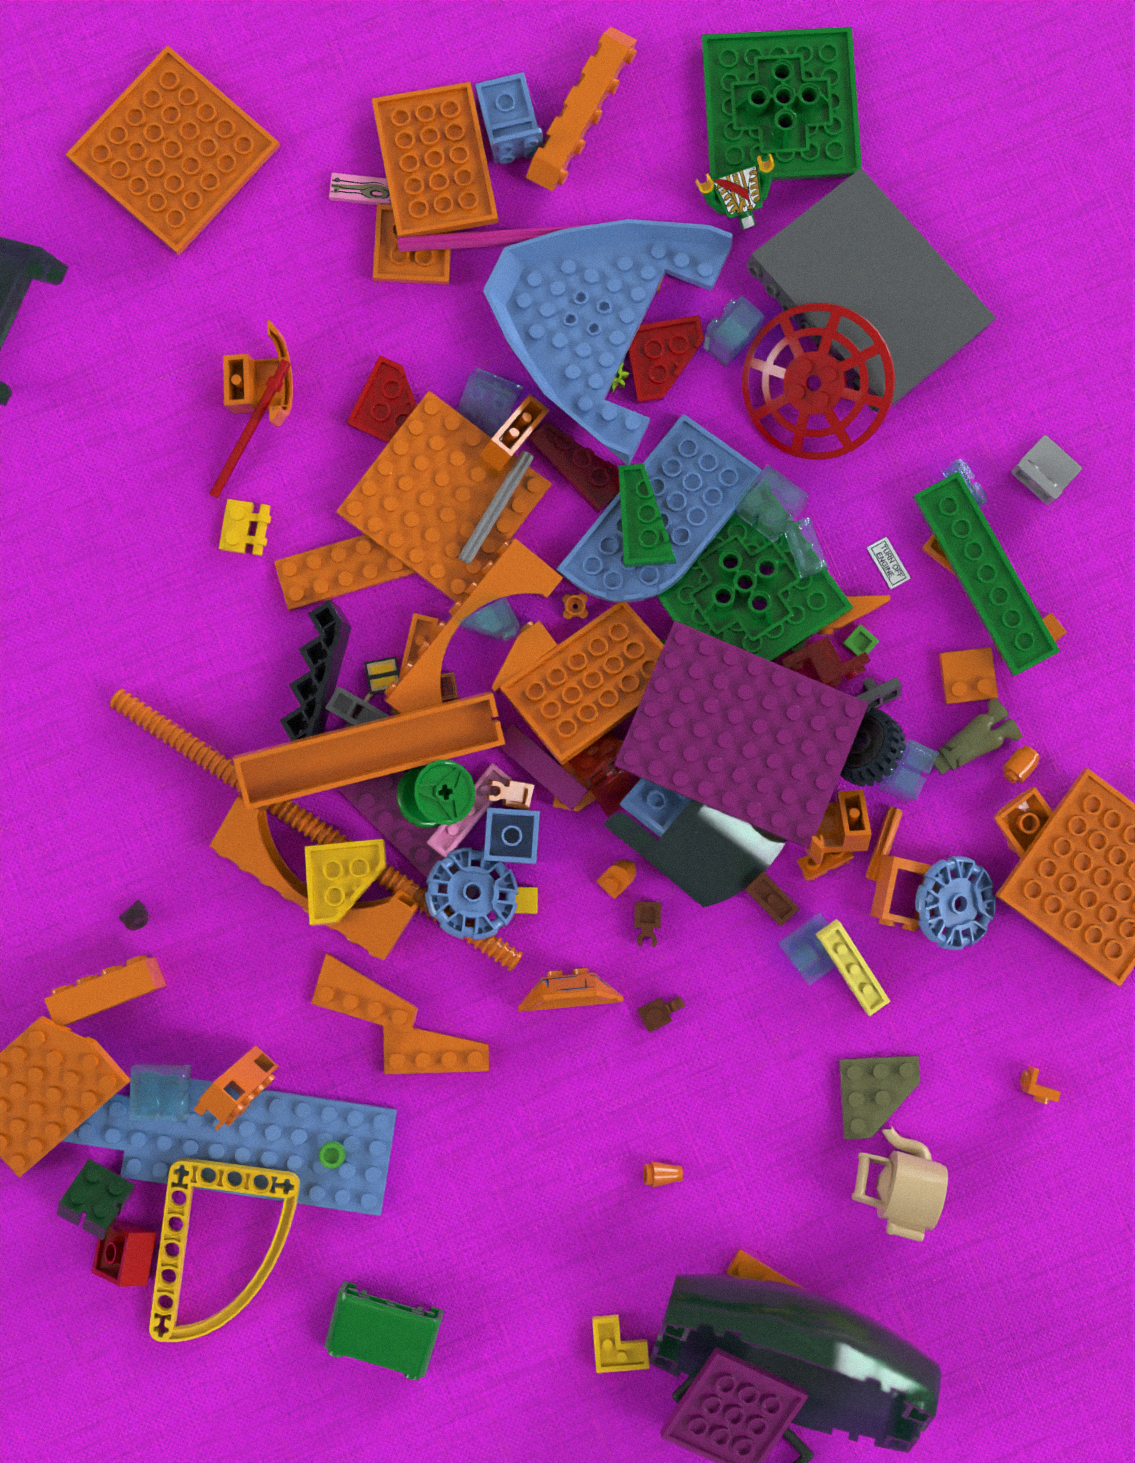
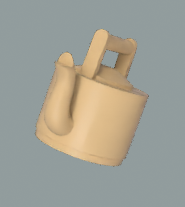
(908, 1188)

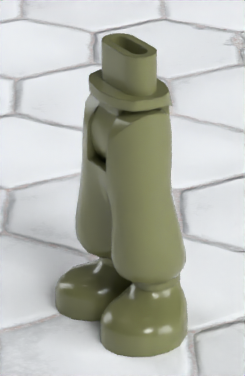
(977, 738)

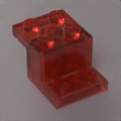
(824, 664)

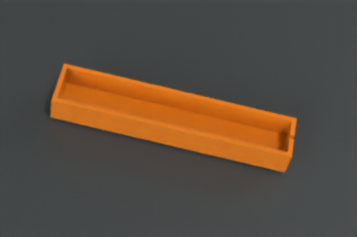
(368, 750)

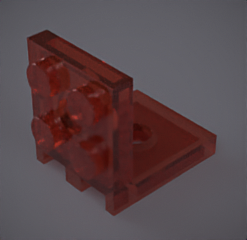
(604, 780)

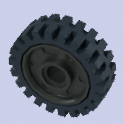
(874, 749)

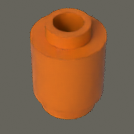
(1020, 764)

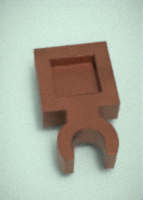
(647, 916)

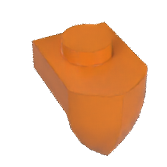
(618, 877)

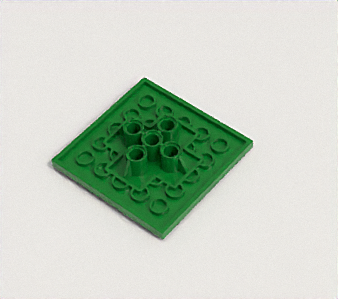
(820, 133)
(793, 605)

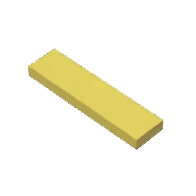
(852, 967)

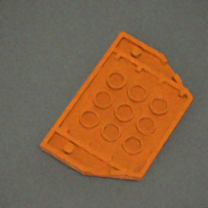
(49, 1089)

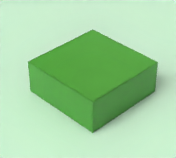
(860, 641)

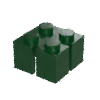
(96, 1195)

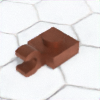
(656, 1013)

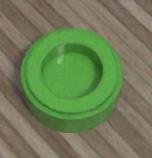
(332, 1154)

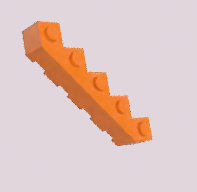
(582, 109)

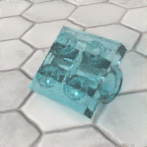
(806, 950)

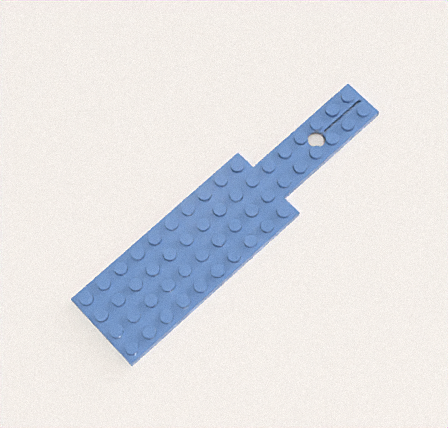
(272, 1133)

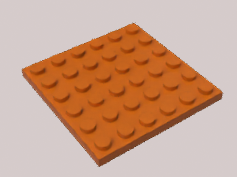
(173, 150)
(431, 494)
(1081, 877)

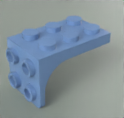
(509, 118)
(654, 805)

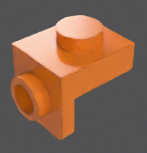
(1041, 1093)

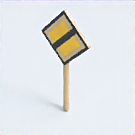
(379, 676)

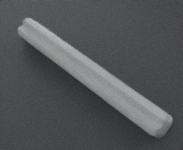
(495, 507)

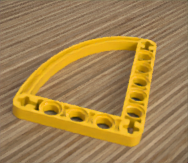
(179, 1237)

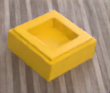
(527, 900)

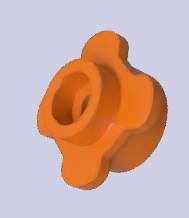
(580, 600)

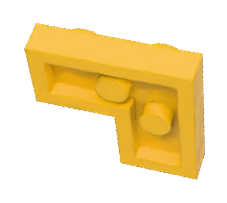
(611, 1352)

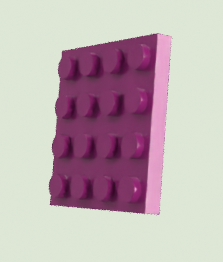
(733, 1411)

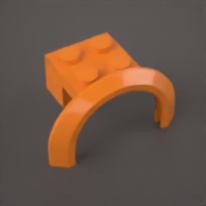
(247, 379)
(843, 826)

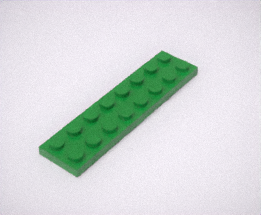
(986, 574)

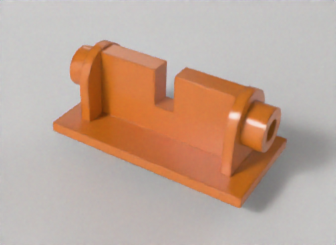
(830, 861)

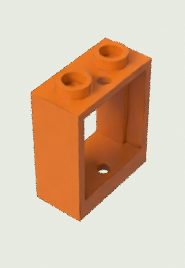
(885, 887)

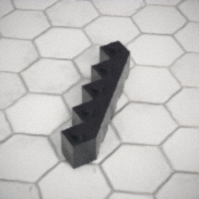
(324, 659)

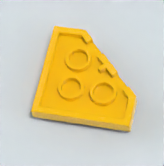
(339, 877)

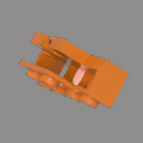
(247, 1078)

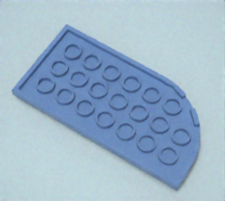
(696, 491)

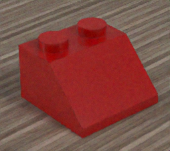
(125, 1255)

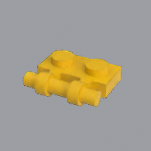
(237, 527)

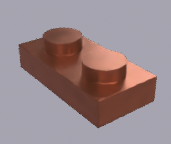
(771, 898)

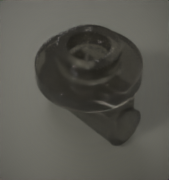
(135, 916)

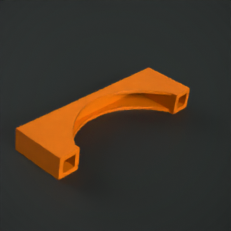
(511, 573)
(249, 844)

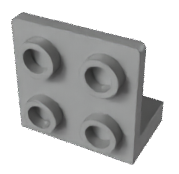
(1046, 470)

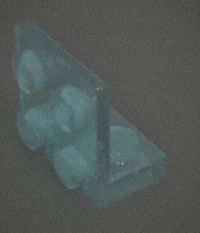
(488, 400)

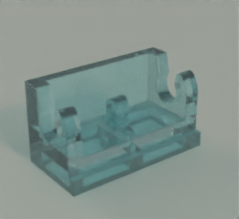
(805, 547)

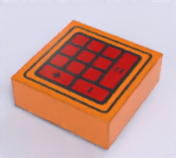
(448, 686)

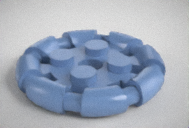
(943, 900)
(465, 907)

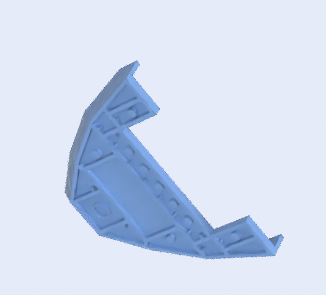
(578, 301)

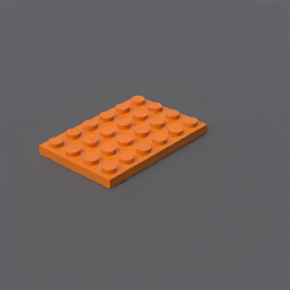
(434, 160)
(586, 682)

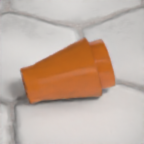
(660, 1174)

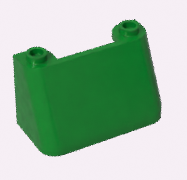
(382, 1332)

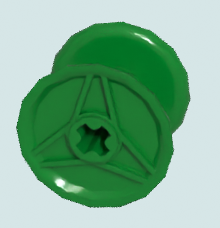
(436, 794)

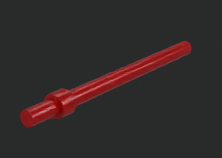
(274, 385)

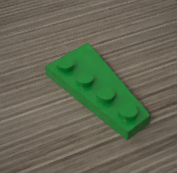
(642, 524)

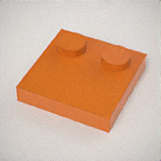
(968, 675)

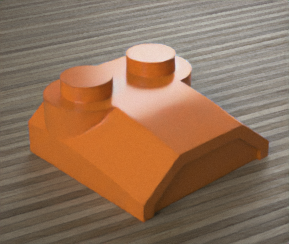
(1023, 819)

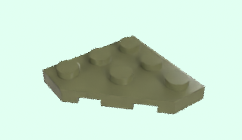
(874, 1090)

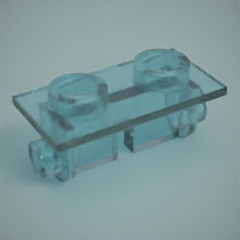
(976, 489)

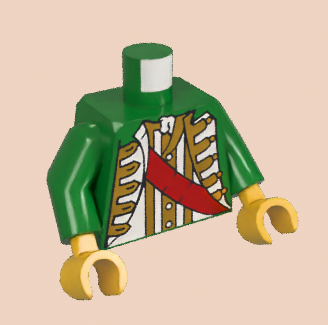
(739, 191)

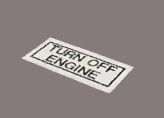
(888, 563)

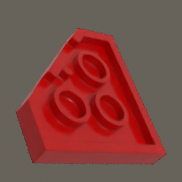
(661, 354)
(383, 401)

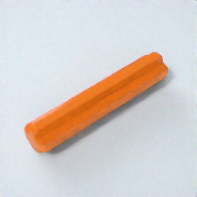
(884, 841)

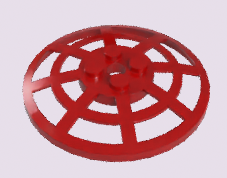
(832, 379)

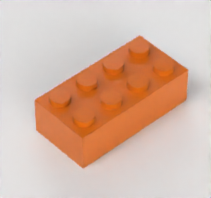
(101, 993)

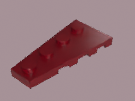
(583, 470)

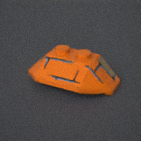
(569, 990)

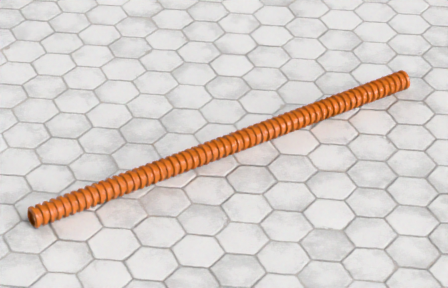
(288, 811)

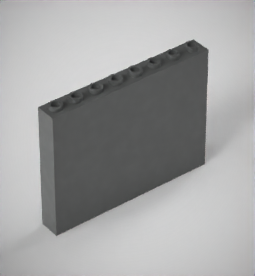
(872, 260)

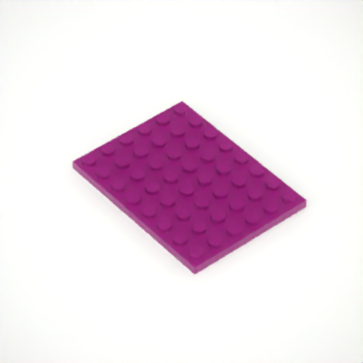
(741, 735)

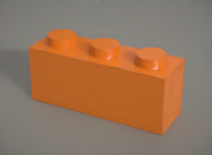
(514, 432)

